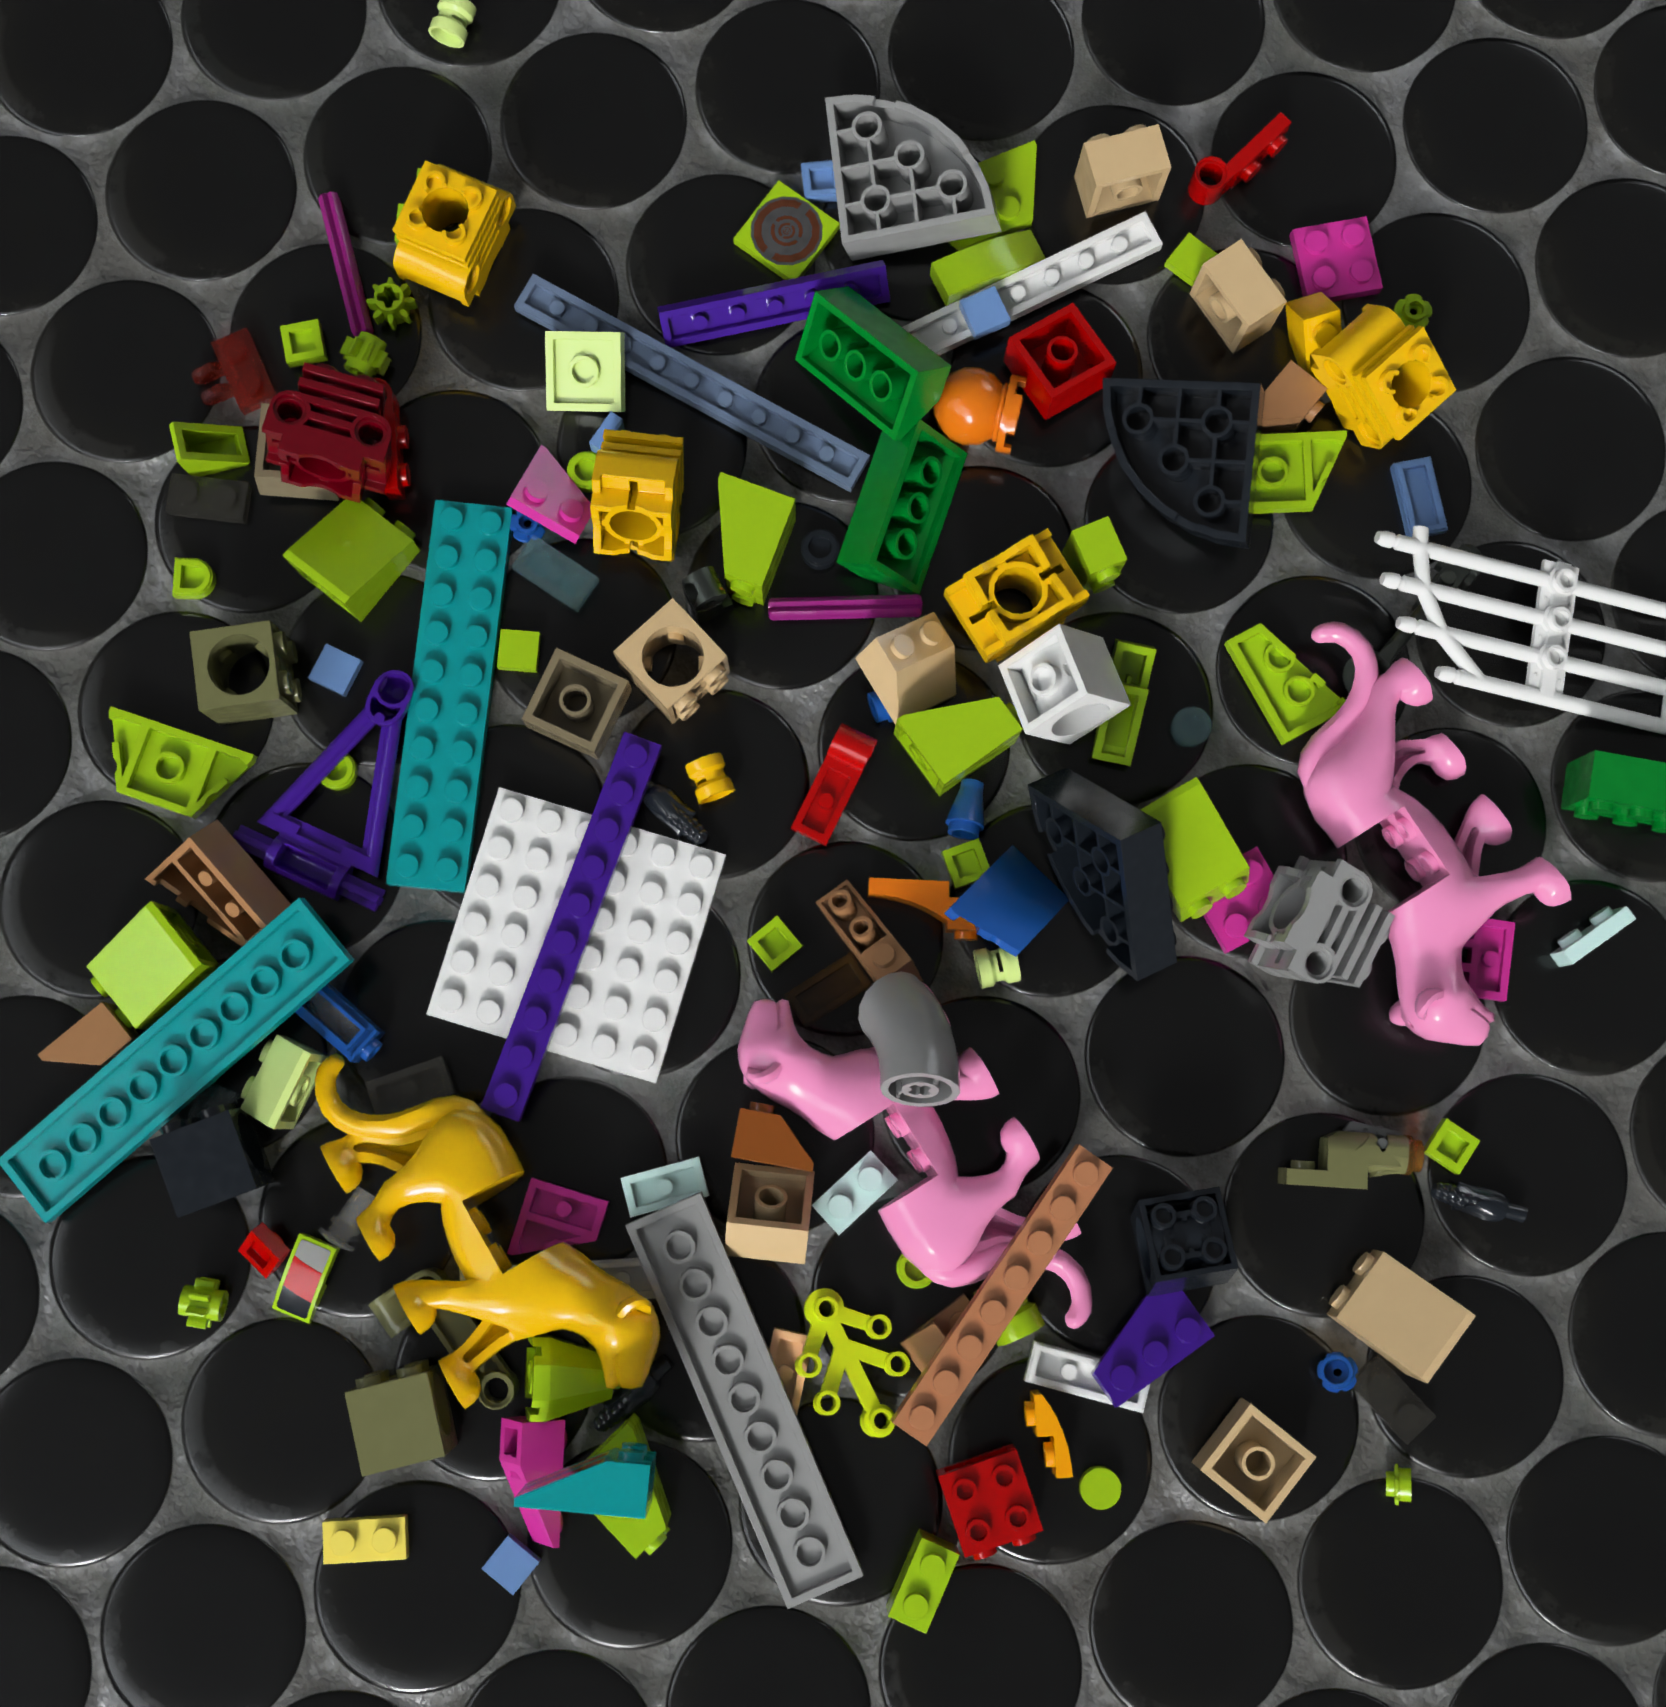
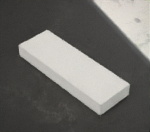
(1071, 1373)

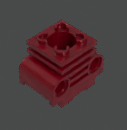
(331, 433)

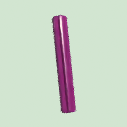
(345, 263)
(845, 607)

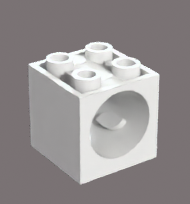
(1064, 684)

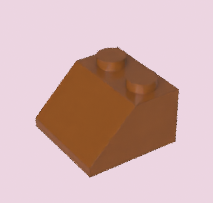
(768, 1139)

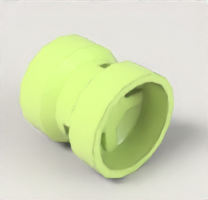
(452, 21)
(988, 968)

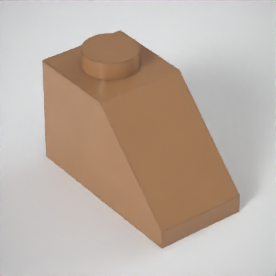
(1291, 399)
(92, 1039)

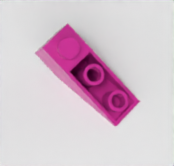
(527, 1454)

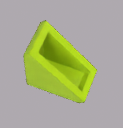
(208, 447)

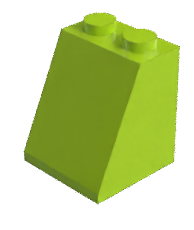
(754, 536)
(354, 555)
(957, 738)
(1198, 851)
(151, 965)
(636, 1533)

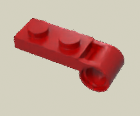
(1241, 166)
(400, 471)
(834, 784)

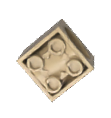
(664, 628)

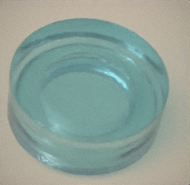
(1191, 726)

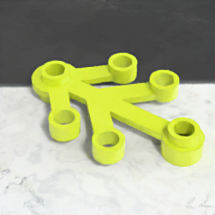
(847, 1356)

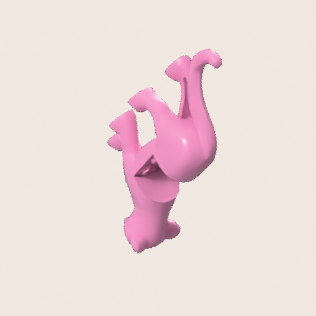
(1353, 782)
(945, 1222)

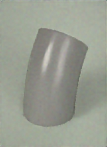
(911, 1041)

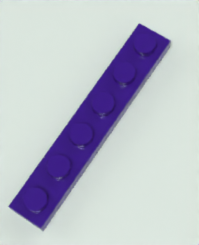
(765, 304)

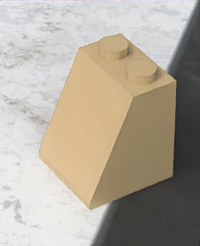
(1399, 1315)

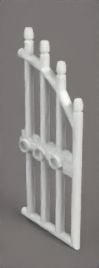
(1550, 633)

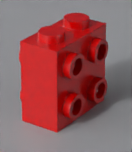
(990, 1502)

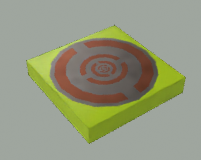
(786, 232)

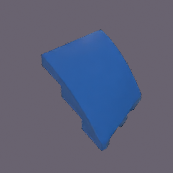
(1010, 902)

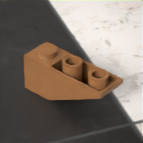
(865, 933)

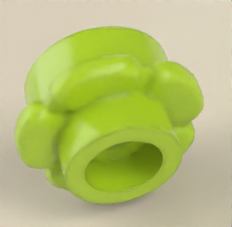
(1415, 302)
(1399, 1484)

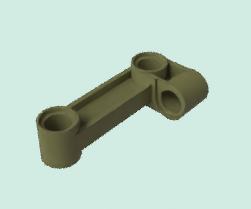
(452, 1331)

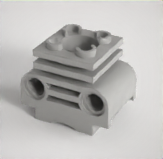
(1319, 924)

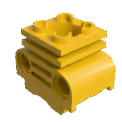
(454, 260)
(1381, 376)
(637, 494)
(1031, 567)

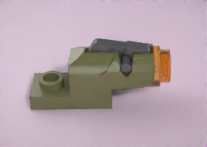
(1353, 1153)

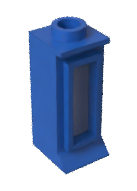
(342, 1024)

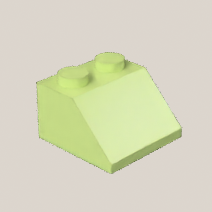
(282, 1082)

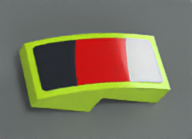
(305, 1277)

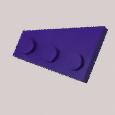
(1150, 1343)

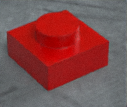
(264, 1250)

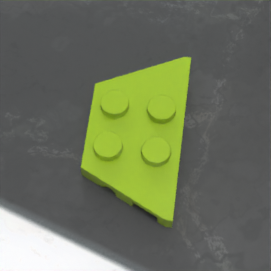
(1012, 187)
(1294, 469)
(172, 765)

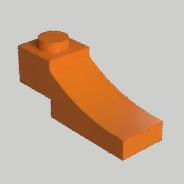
(927, 896)

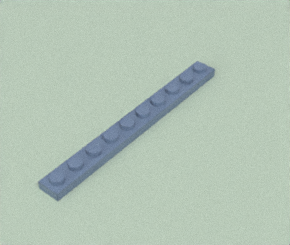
(700, 386)

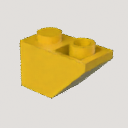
(1311, 325)

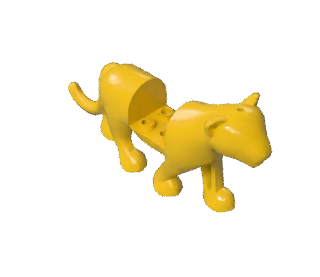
(460, 1158)

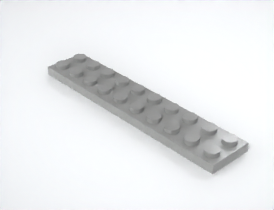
(744, 1400)

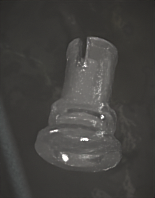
(345, 1224)

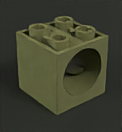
(217, 652)
(401, 1417)

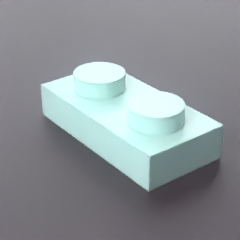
(1604, 925)
(663, 1186)
(854, 1192)

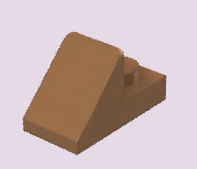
(927, 1339)

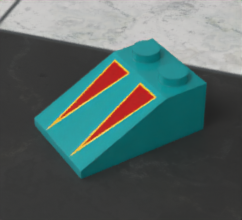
(605, 1484)

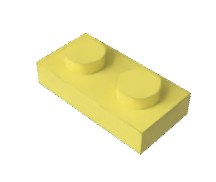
(365, 1539)

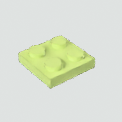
(585, 371)

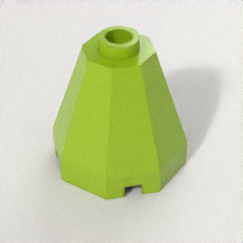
(562, 1378)

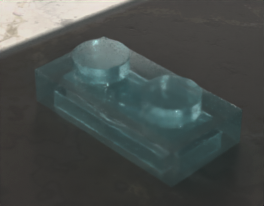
(555, 573)

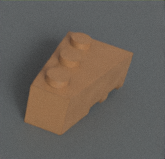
(221, 883)

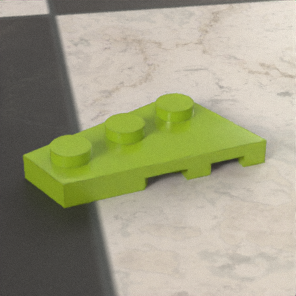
(1282, 686)

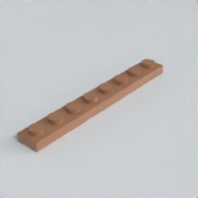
(1001, 1294)

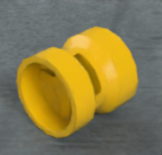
(710, 778)

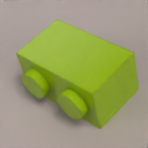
(1095, 555)
(922, 1581)

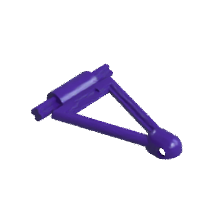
(313, 855)

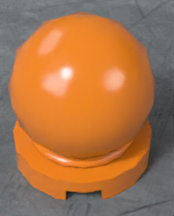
(979, 408)

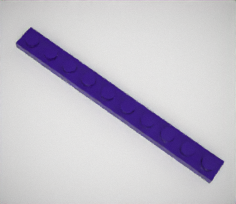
(571, 927)

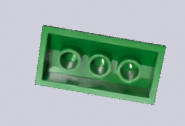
(870, 361)
(902, 508)

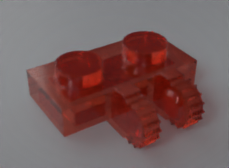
(243, 370)

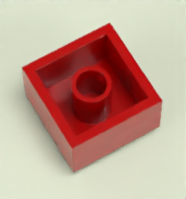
(1060, 360)

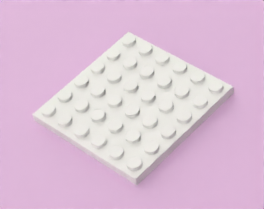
(636, 956)

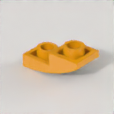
(1045, 1423)

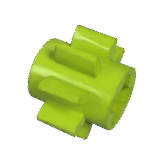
(383, 299)
(365, 355)
(203, 1303)

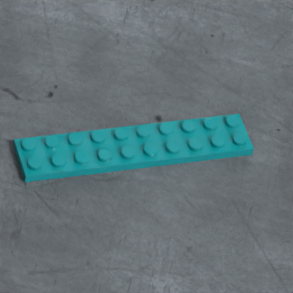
(451, 697)
(175, 1060)

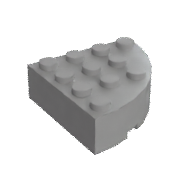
(903, 178)

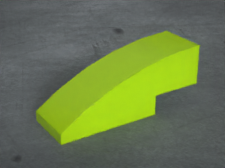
(984, 264)
(1118, 736)

